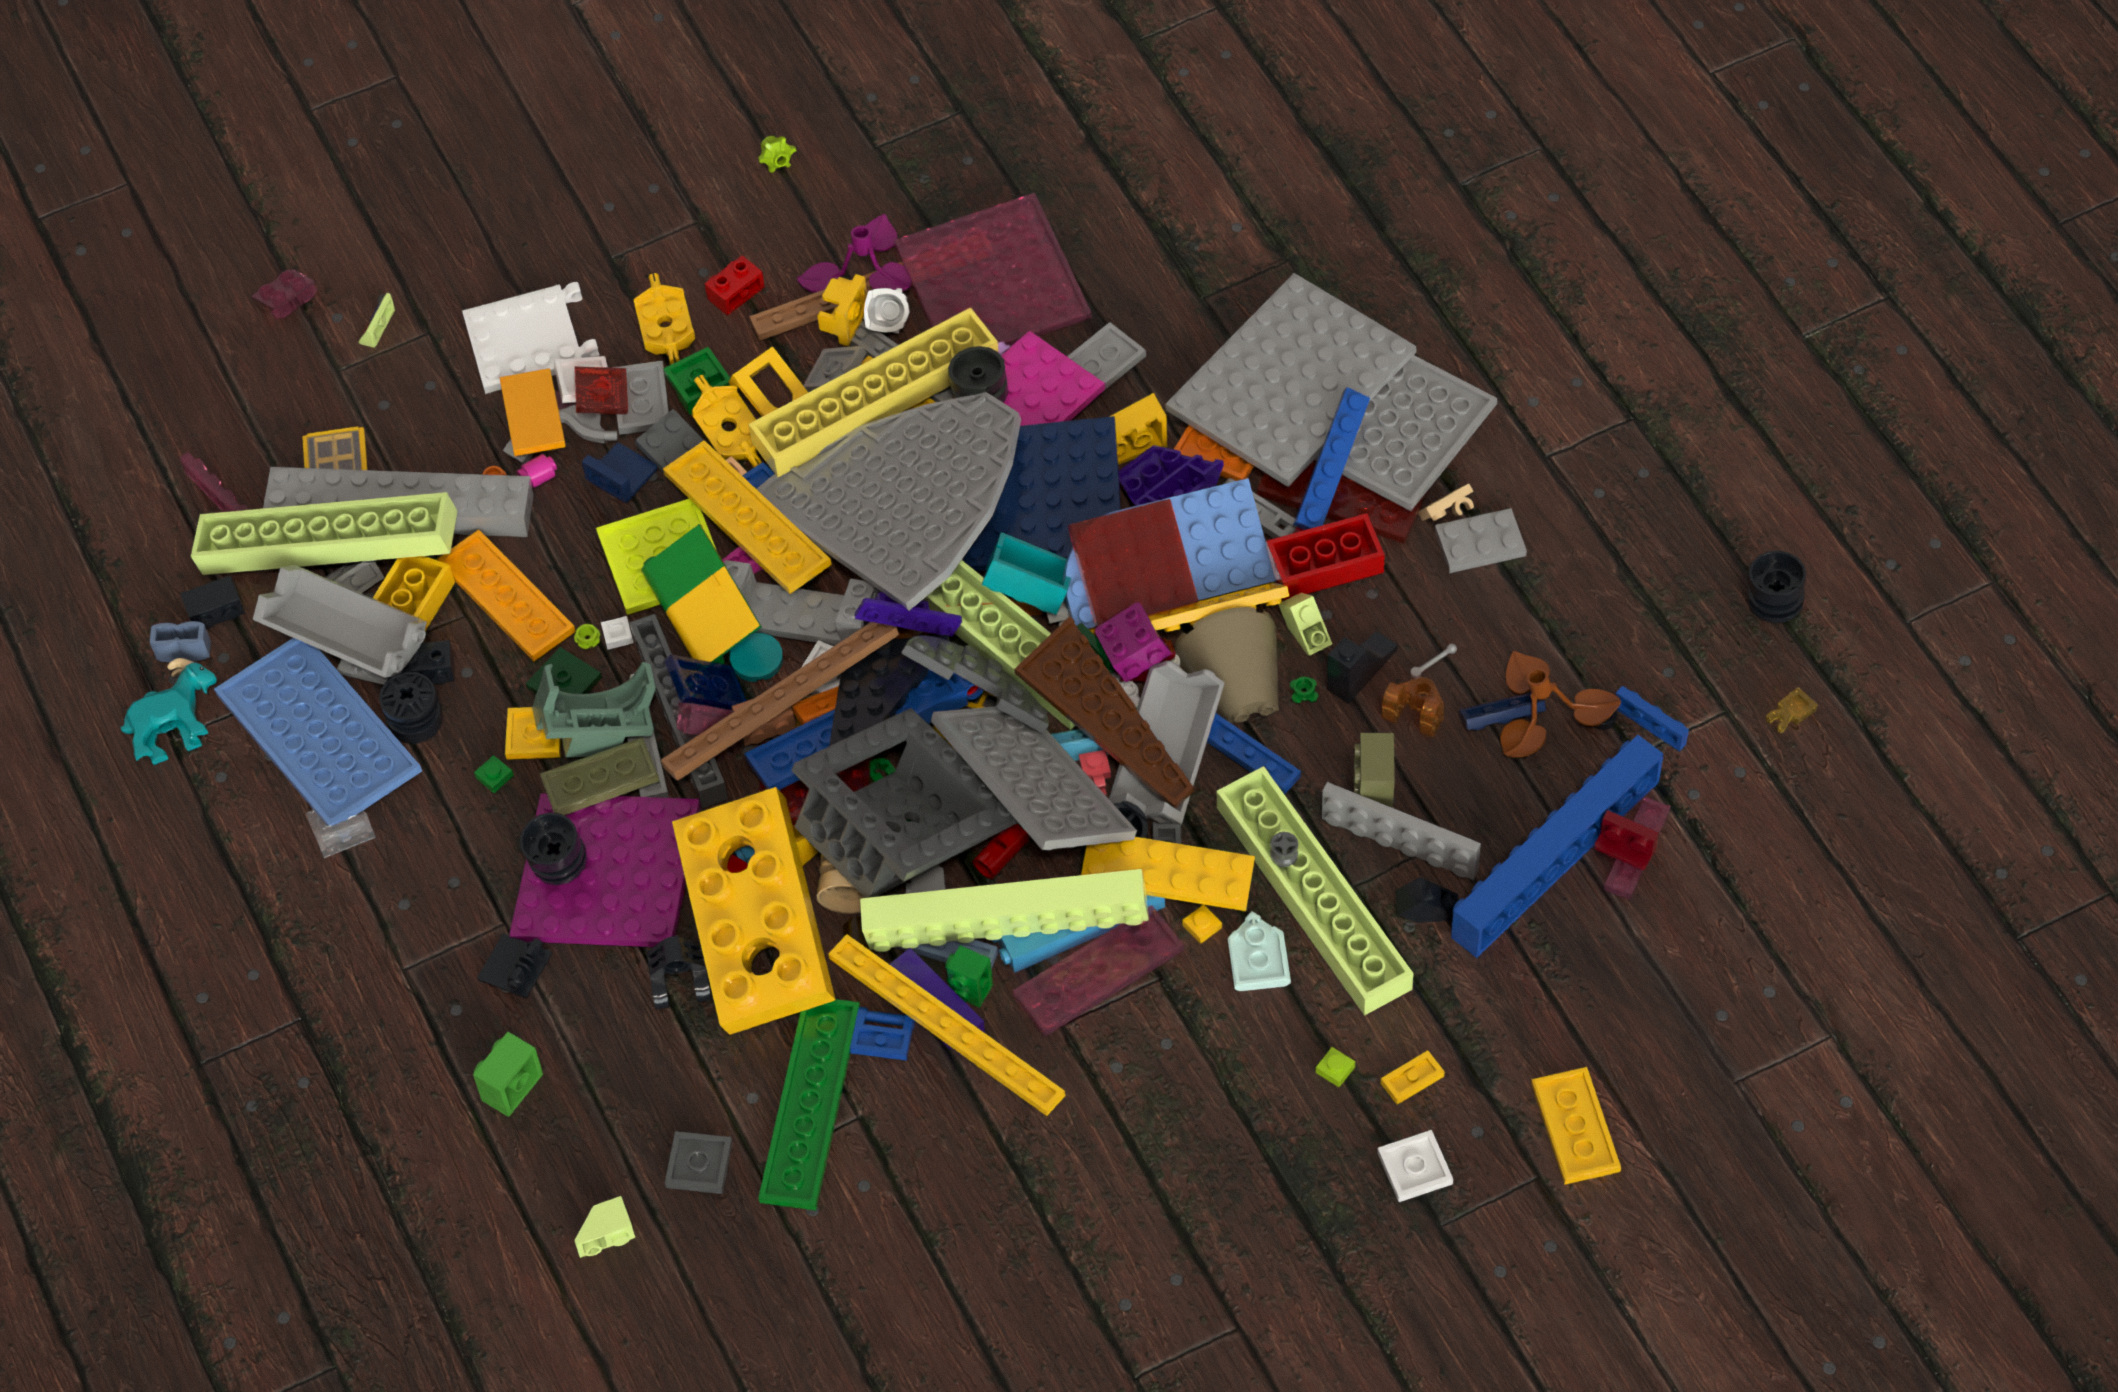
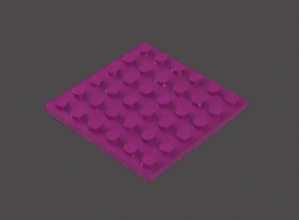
(629, 882)

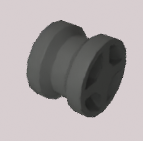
(1284, 842)

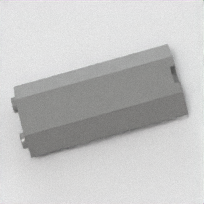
(341, 621)
(1180, 716)

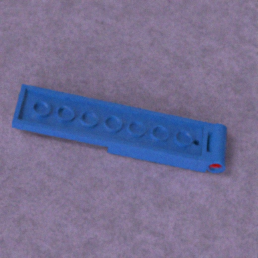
(775, 759)

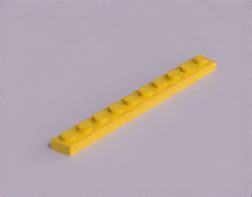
(947, 1025)

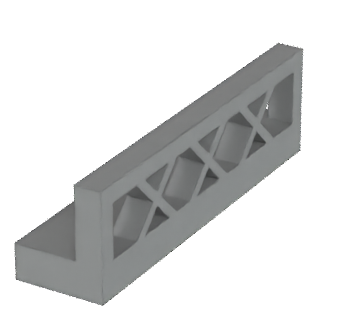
(357, 575)

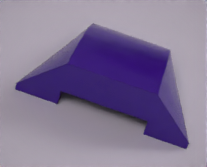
(1166, 474)

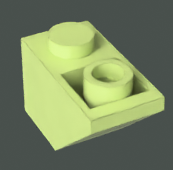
(1305, 622)
(604, 1227)

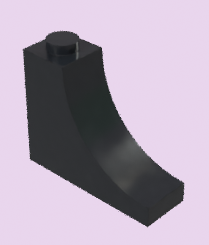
(1355, 665)

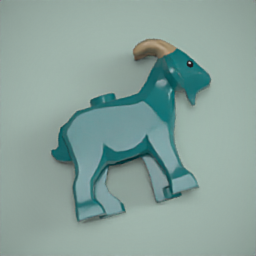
(169, 709)

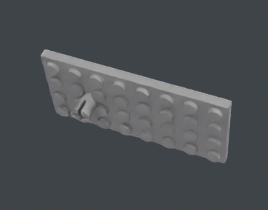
(1034, 779)

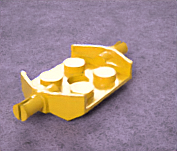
(660, 305)
(723, 405)

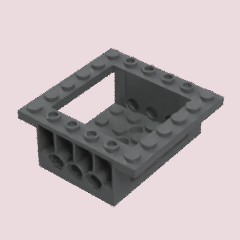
(929, 786)

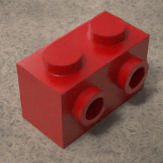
(734, 285)

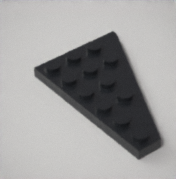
(875, 689)

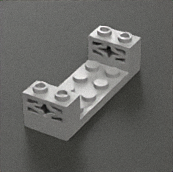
(804, 613)

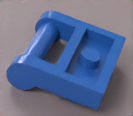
(879, 1040)

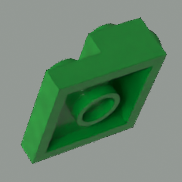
(682, 376)

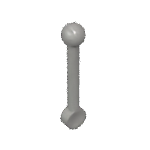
(1416, 671)

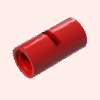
(1000, 851)

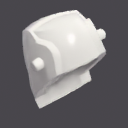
(886, 310)

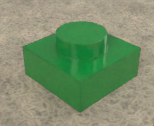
(493, 774)

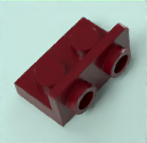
(1626, 840)

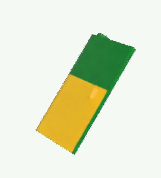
(700, 596)

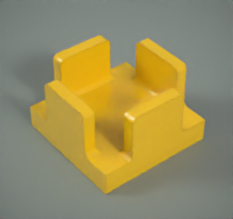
(847, 317)

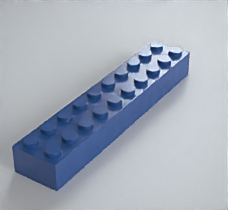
(1554, 846)

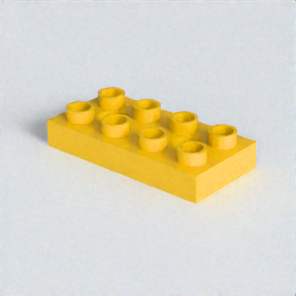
(753, 911)

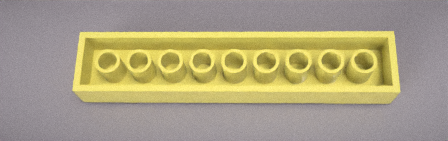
(866, 393)

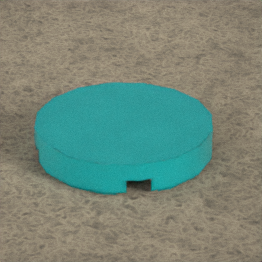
(757, 657)

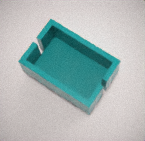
(1027, 573)

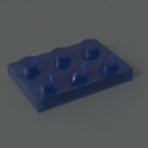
(704, 682)

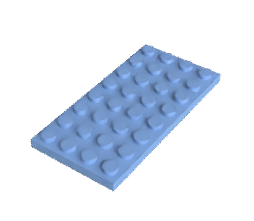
(317, 731)

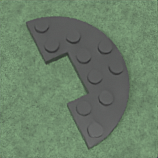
(949, 658)

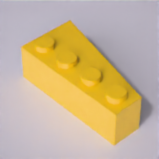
(1140, 428)

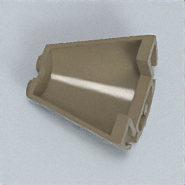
(1242, 653)

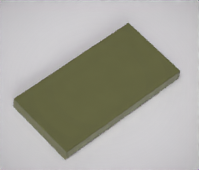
(599, 777)

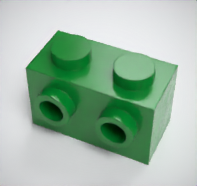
(969, 975)

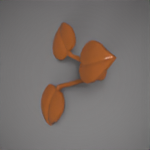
(1532, 674)

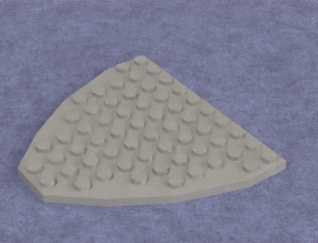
(904, 492)

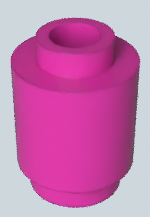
(539, 469)

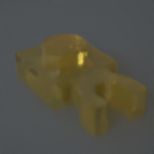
(1793, 708)

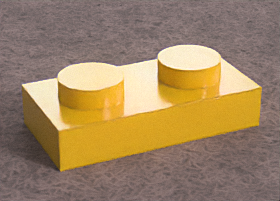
(1412, 1077)

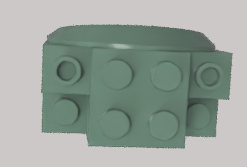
(596, 719)

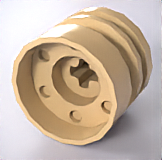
(835, 891)

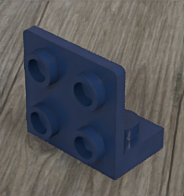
(619, 472)

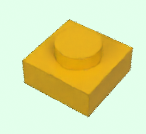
(1202, 924)

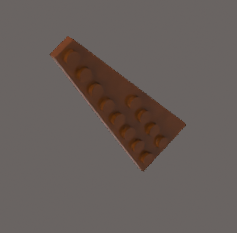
(1084, 691)

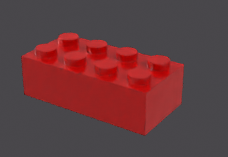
(1326, 555)

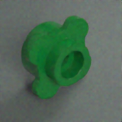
(1307, 684)

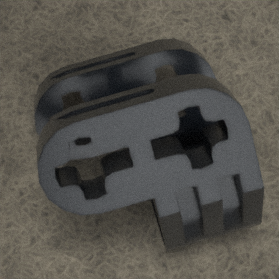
(677, 956)

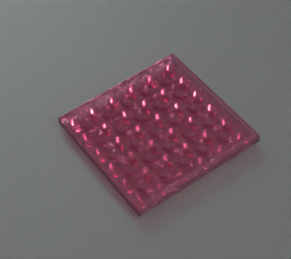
(1000, 266)

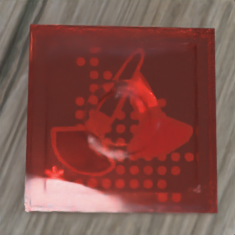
(600, 390)

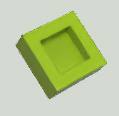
(1335, 1067)

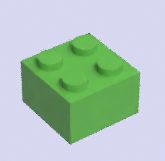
(507, 1073)

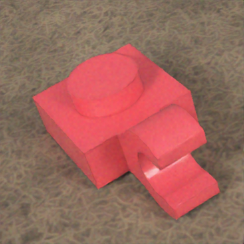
(1096, 767)

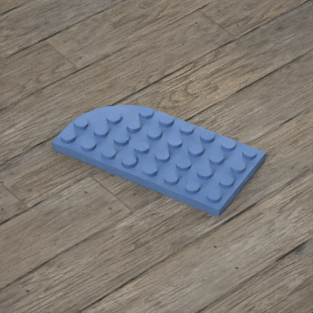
(1219, 540)

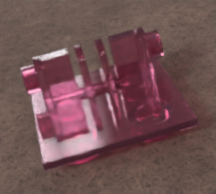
(280, 292)

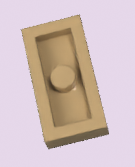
(1437, 509)

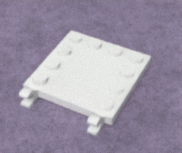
(525, 334)

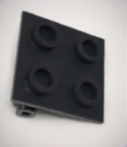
(515, 965)

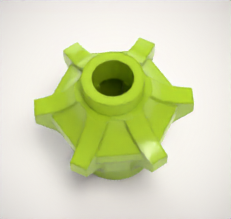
(776, 152)

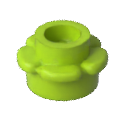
(585, 631)

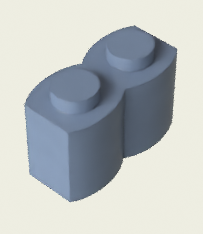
(184, 641)

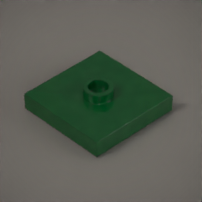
(567, 673)

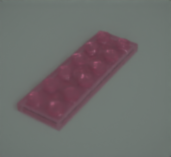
(1097, 971)

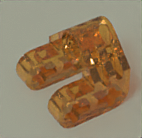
(1407, 693)

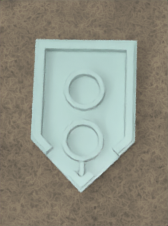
(1258, 955)

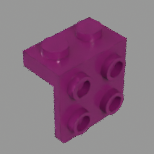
(1131, 642)

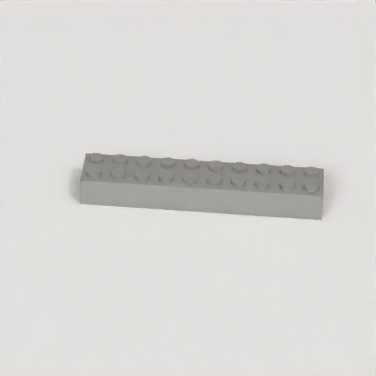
(483, 502)

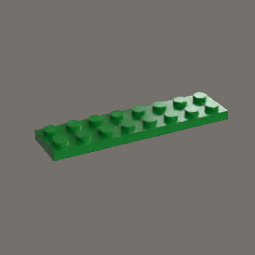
(809, 1106)

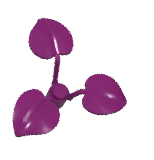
(877, 236)

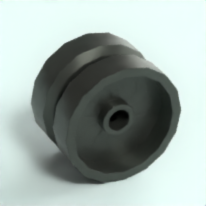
(978, 371)

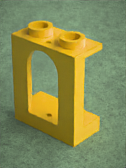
(743, 380)

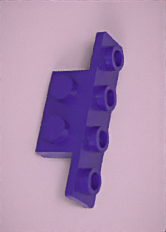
(919, 618)

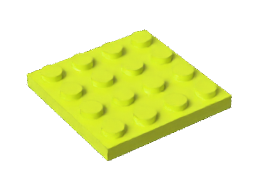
(642, 536)

